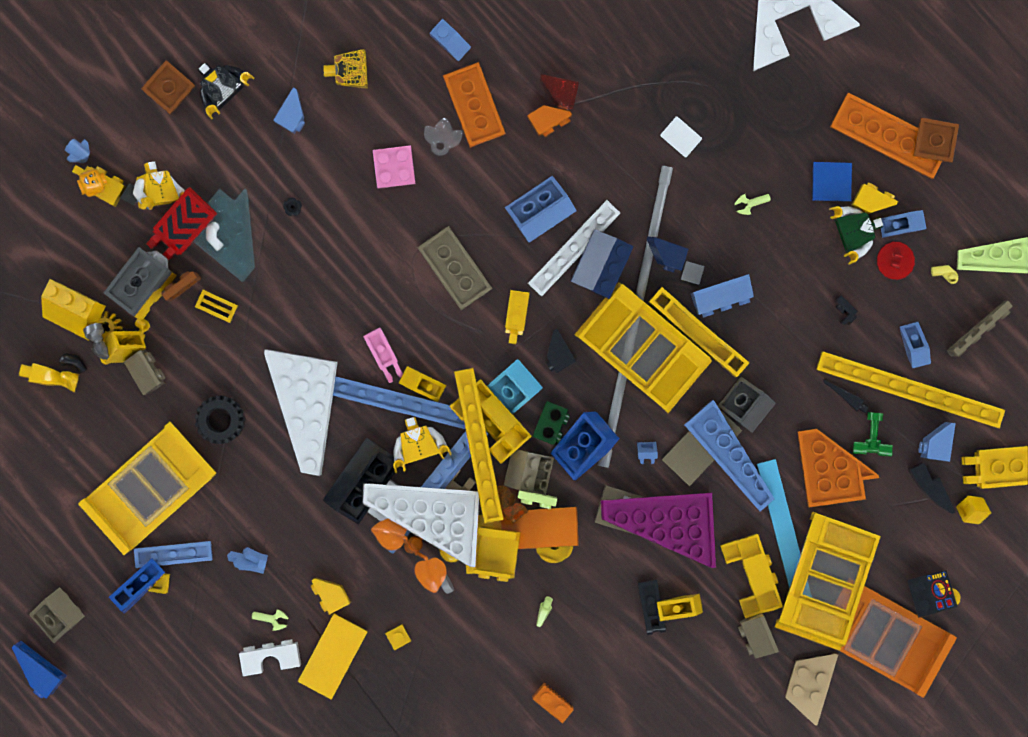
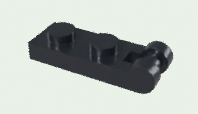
(649, 597)

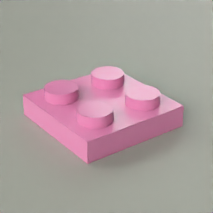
(394, 167)

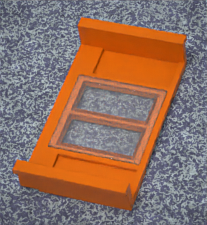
(897, 642)

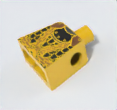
(349, 69)

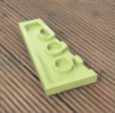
(997, 257)

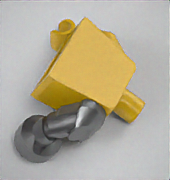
(118, 344)

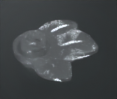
(442, 134)

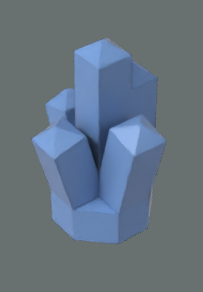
(249, 560)

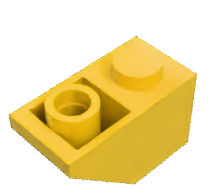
(872, 200)
(331, 594)

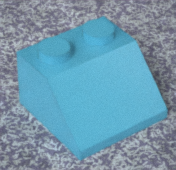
(515, 386)

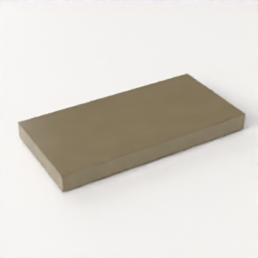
(454, 268)
(690, 458)

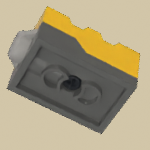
(140, 282)

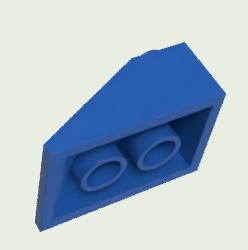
(584, 444)
(39, 672)

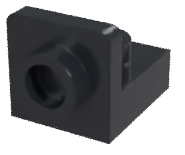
(844, 306)

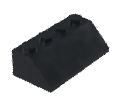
(368, 466)

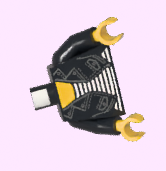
(220, 86)

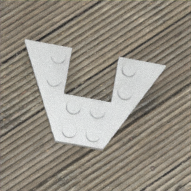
(769, 42)

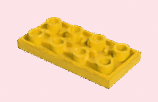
(332, 656)

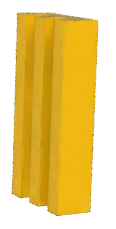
(201, 299)

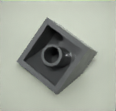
(746, 404)

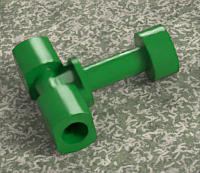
(873, 445)

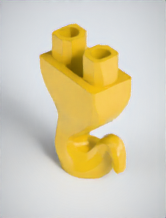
(49, 377)

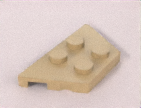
(810, 684)

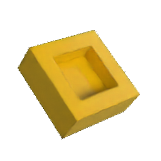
(161, 585)
(398, 637)

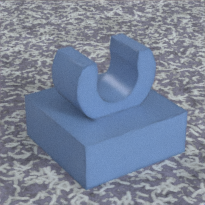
(647, 450)

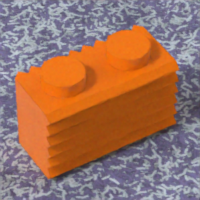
(553, 703)

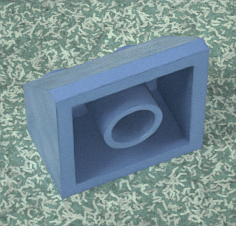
(938, 443)

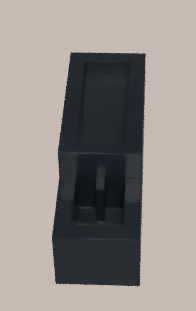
(931, 487)

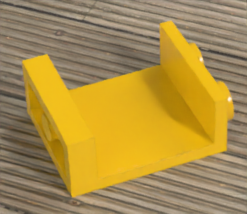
(497, 553)

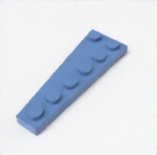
(721, 443)

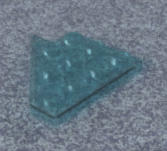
(233, 232)

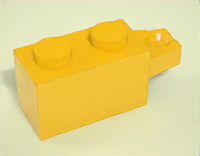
(113, 188)

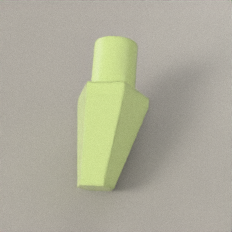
(544, 610)

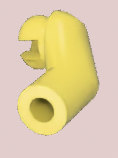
(947, 272)

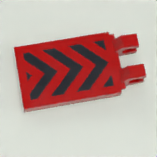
(182, 223)

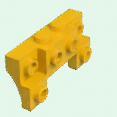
(498, 423)
(761, 580)

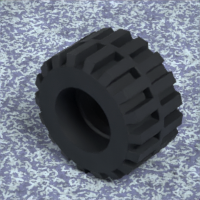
(204, 426)

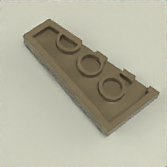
(984, 325)

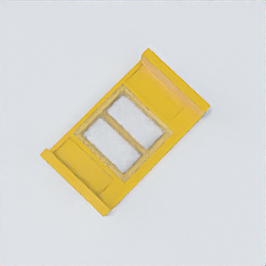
(643, 347)
(147, 489)
(828, 582)

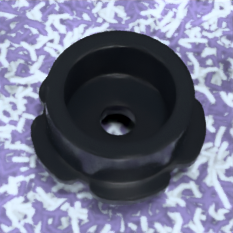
(297, 206)

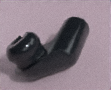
(73, 360)

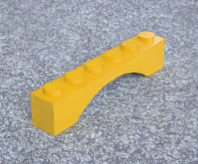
(698, 332)

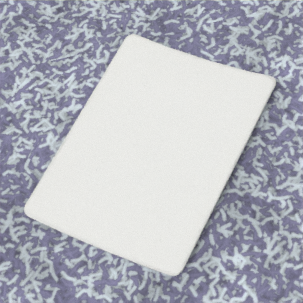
(681, 136)

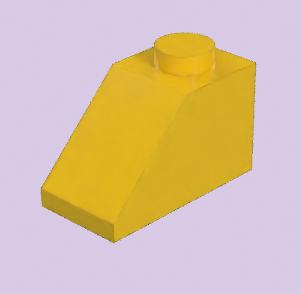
(422, 384)
(680, 607)

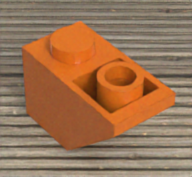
(547, 118)

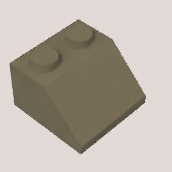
(56, 615)
(758, 636)

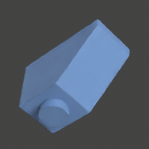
(450, 40)
(291, 113)
(903, 223)
(915, 345)

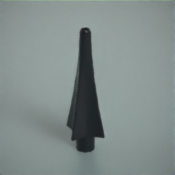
(854, 401)

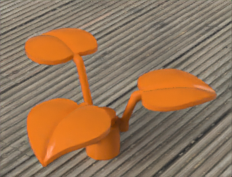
(391, 536)

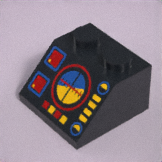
(932, 593)

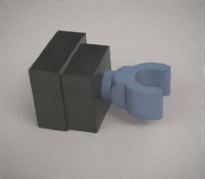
(128, 195)

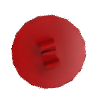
(895, 260)

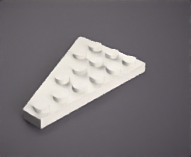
(305, 397)
(436, 515)

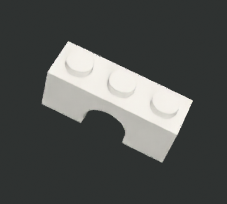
(286, 653)

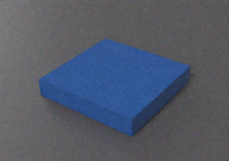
(831, 181)

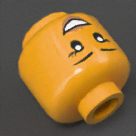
(91, 183)

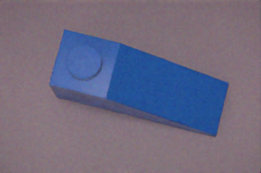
(137, 586)

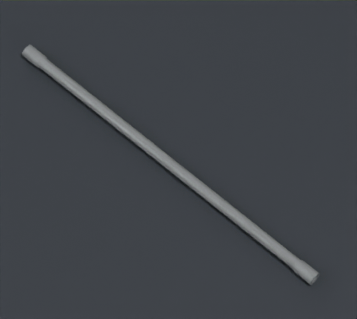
(664, 181)

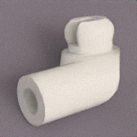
(211, 236)

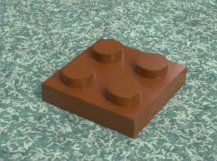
(168, 87)
(936, 140)
(186, 281)

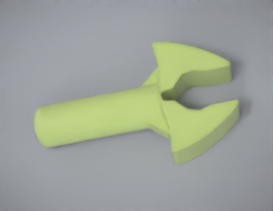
(752, 202)
(271, 618)

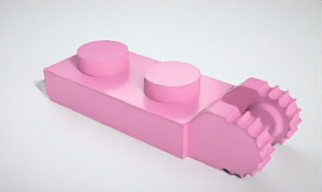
(382, 352)

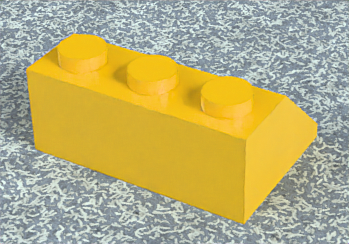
(69, 308)

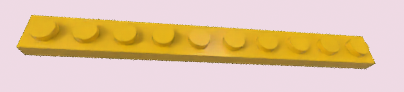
(910, 389)

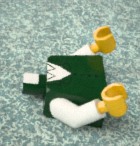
(855, 230)

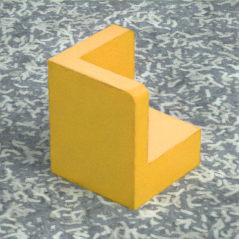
(973, 509)

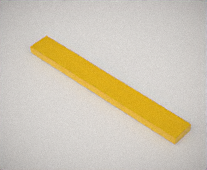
(478, 445)

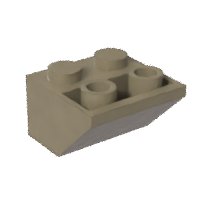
(145, 372)
(529, 471)

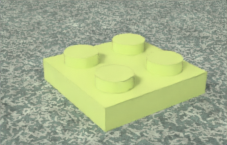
(545, 500)

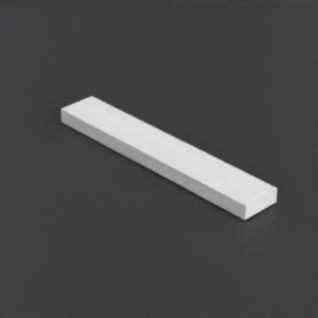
(573, 248)

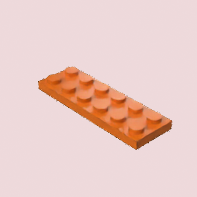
(882, 133)

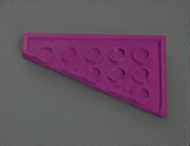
(671, 521)

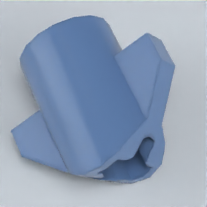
(78, 151)

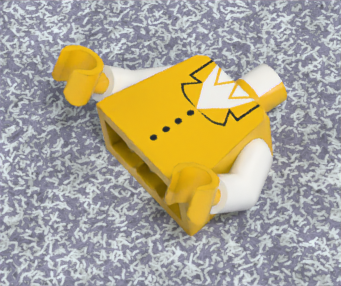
(156, 188)
(417, 444)

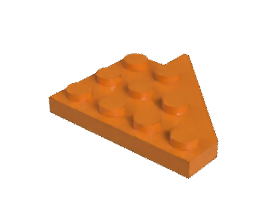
(830, 471)

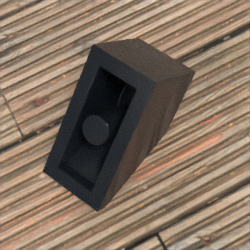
(558, 353)

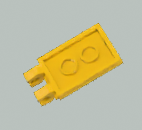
(998, 467)

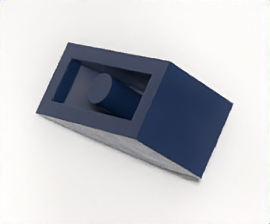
(667, 254)

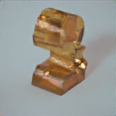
(507, 499)

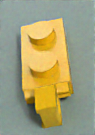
(516, 314)

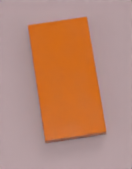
(474, 104)
(546, 528)

